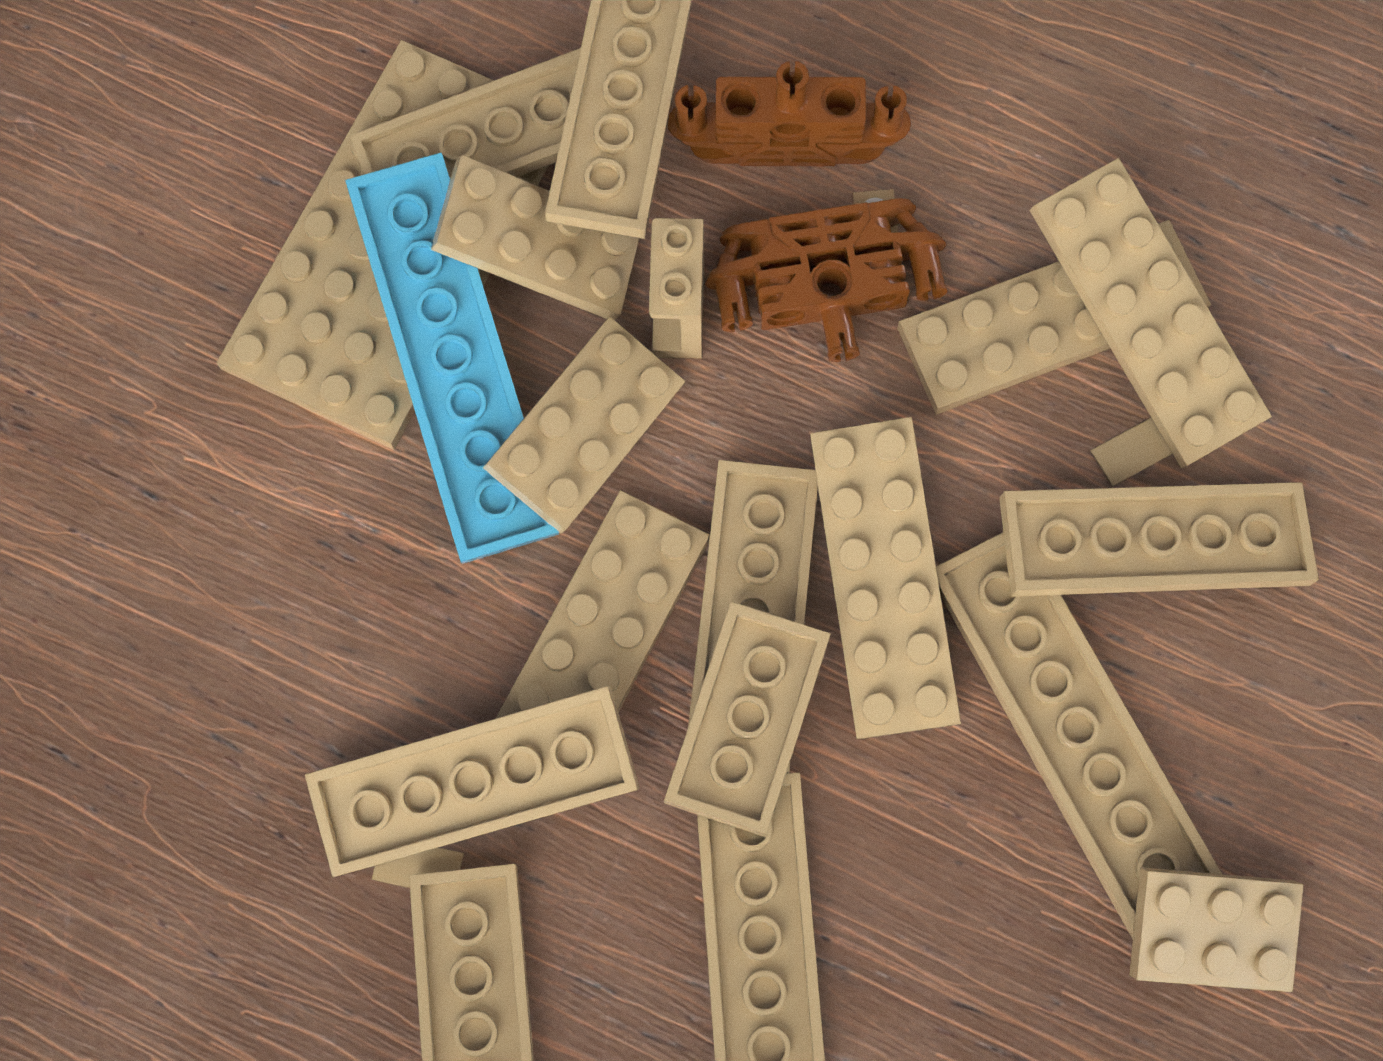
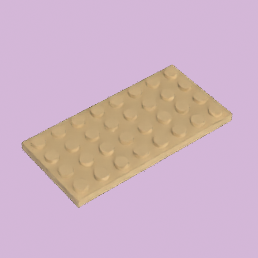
(318, 316)

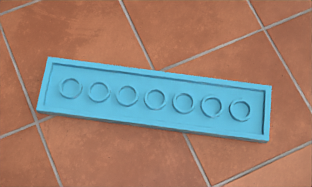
(446, 354)

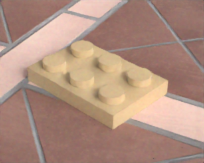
(1216, 930)

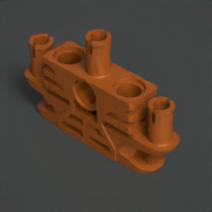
(789, 120)
(838, 247)

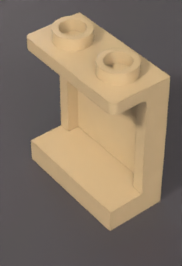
(677, 287)

